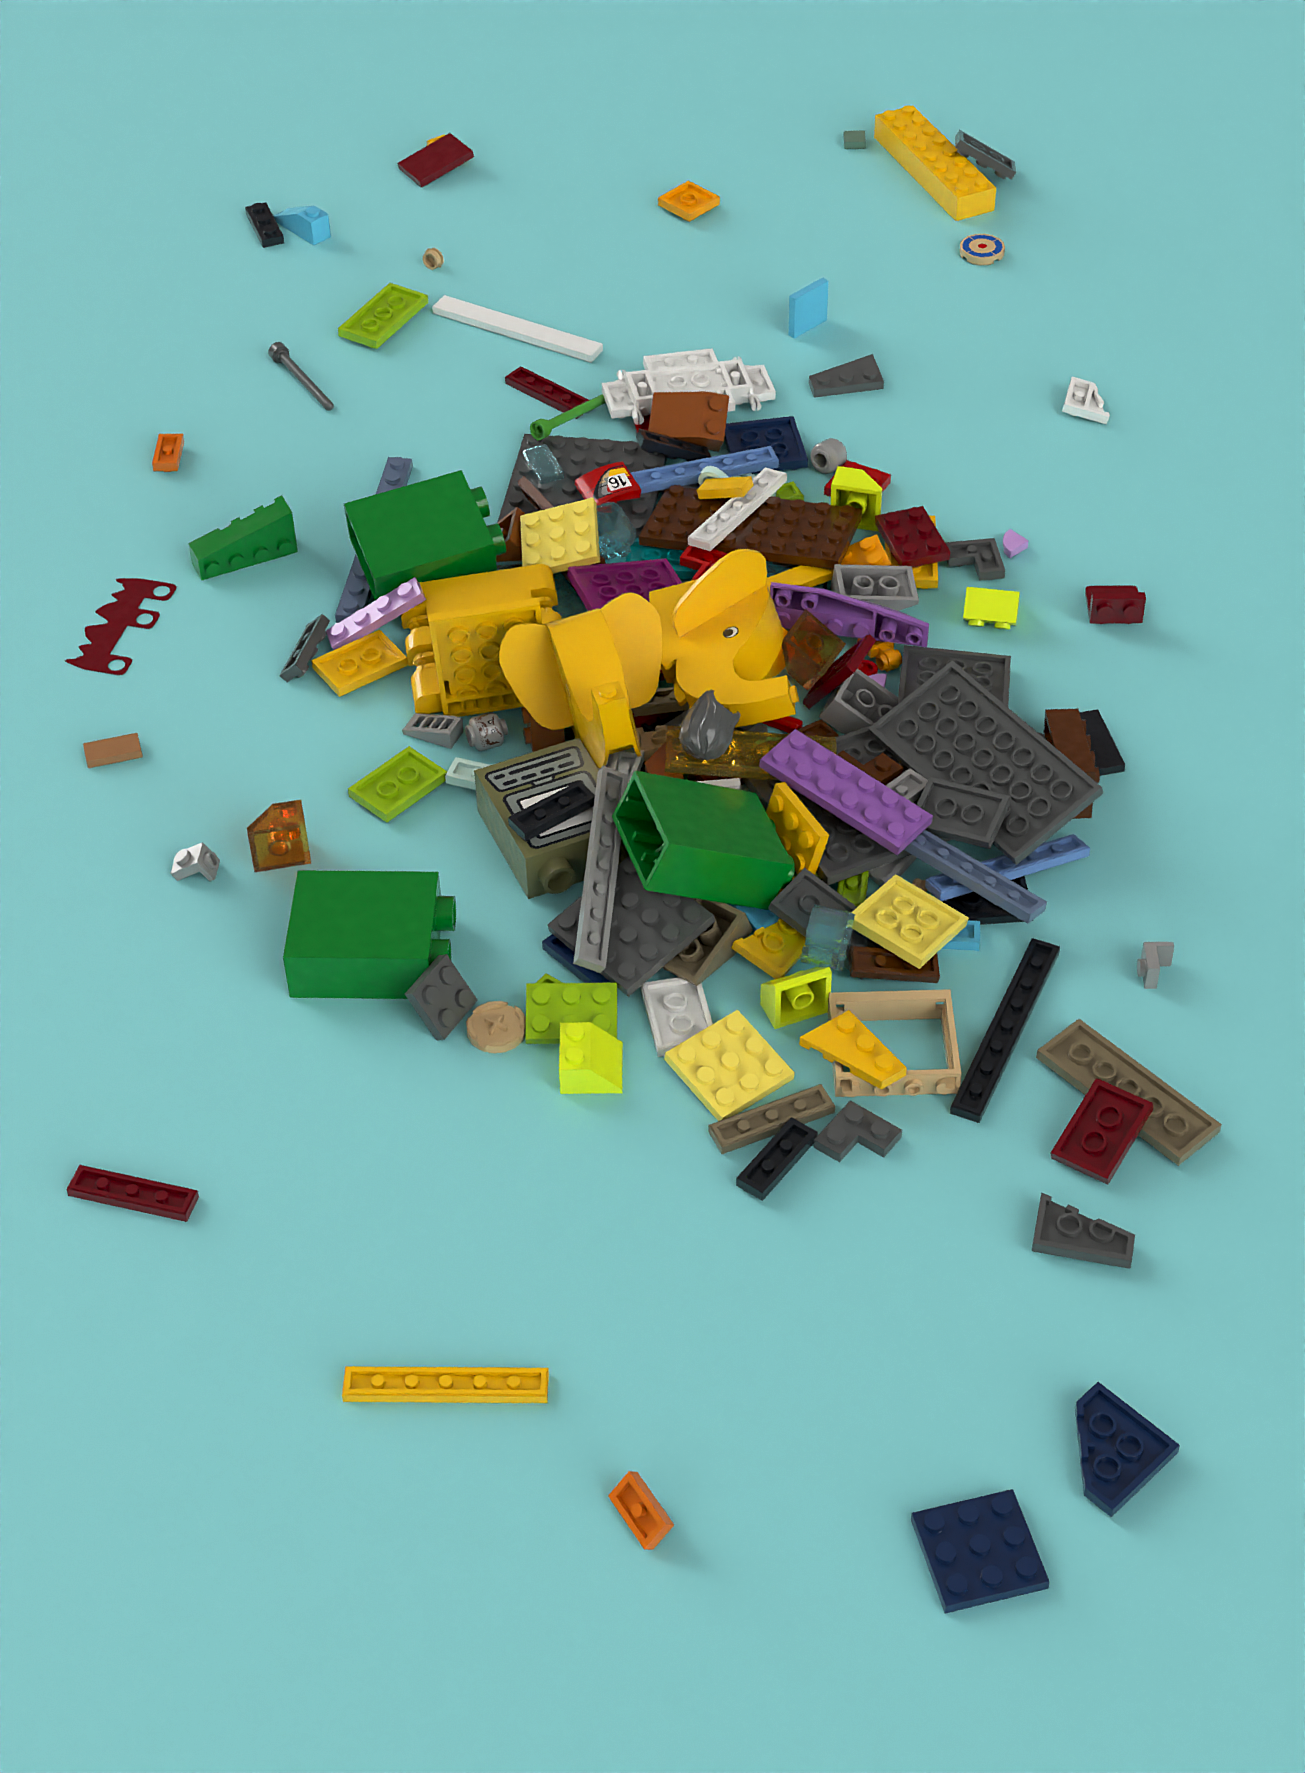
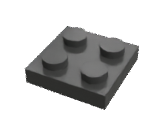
(441, 997)

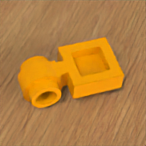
(886, 656)

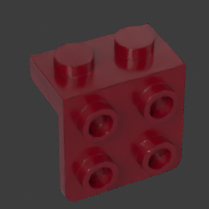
(1115, 604)

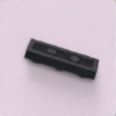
(264, 224)
(670, 447)
(552, 811)
(776, 1159)

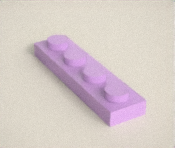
(376, 614)

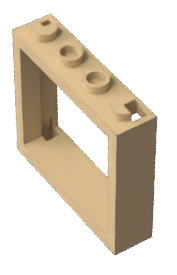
(901, 1006)

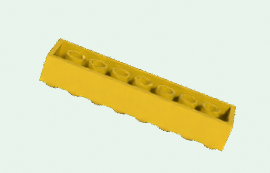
(935, 163)

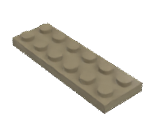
(1174, 1126)

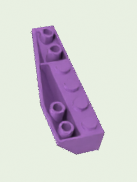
(847, 615)

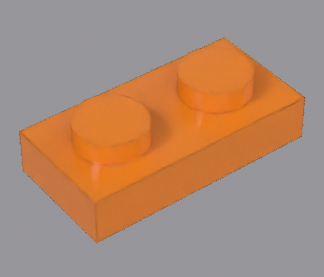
(168, 452)
(641, 1510)

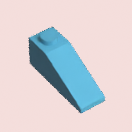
(306, 222)

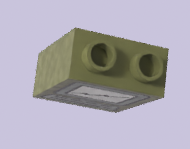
(559, 855)

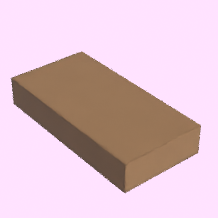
(112, 750)

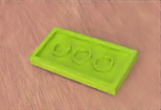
(383, 315)

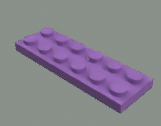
(846, 791)

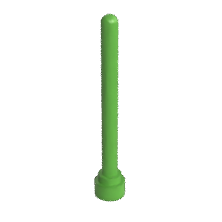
(542, 428)

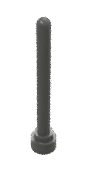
(280, 354)

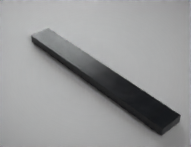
(1004, 1031)

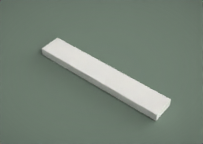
(736, 510)

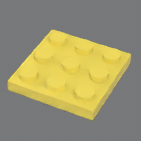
(561, 536)
(908, 921)
(729, 1066)

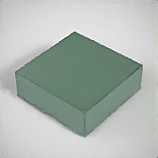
(854, 139)

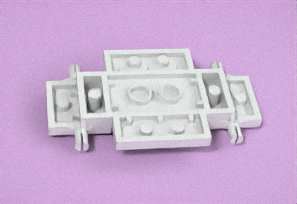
(686, 373)

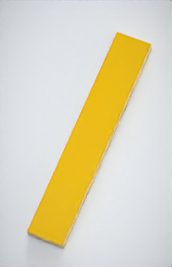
(446, 1384)

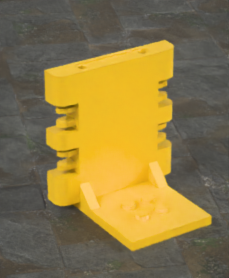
(460, 634)

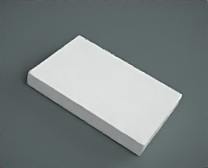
(674, 1011)

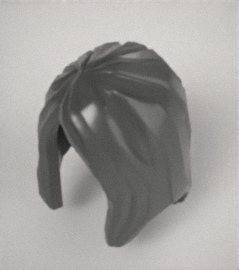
(707, 728)

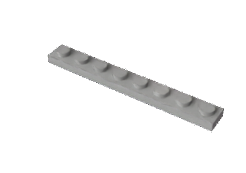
(600, 873)

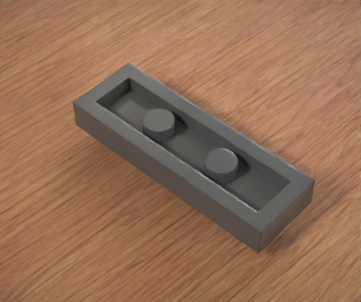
(305, 649)

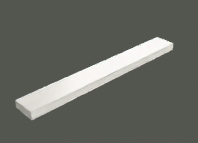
(518, 328)

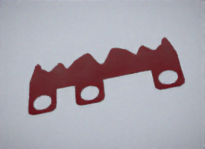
(119, 616)

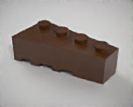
(1068, 734)

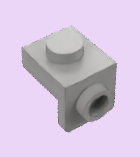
(195, 860)
(1153, 956)

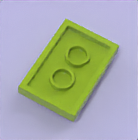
(397, 784)
(568, 1003)

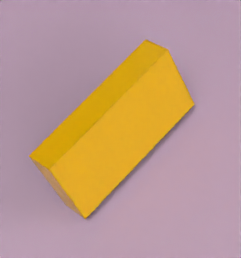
(725, 487)

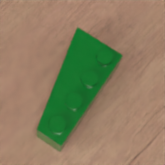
(246, 541)

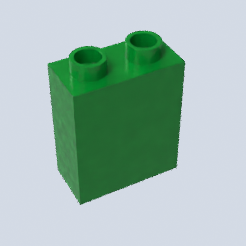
(423, 533)
(702, 841)
(364, 932)

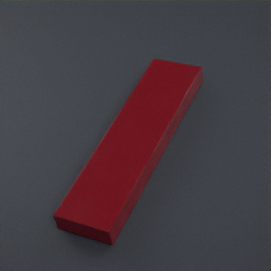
(544, 390)
(133, 1193)

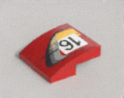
(608, 484)

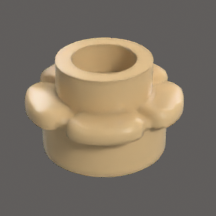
(433, 258)

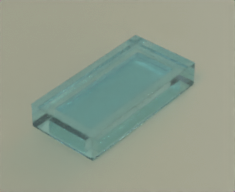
(543, 464)

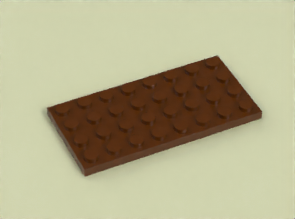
(778, 528)

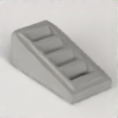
(442, 729)

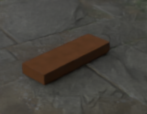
(883, 964)

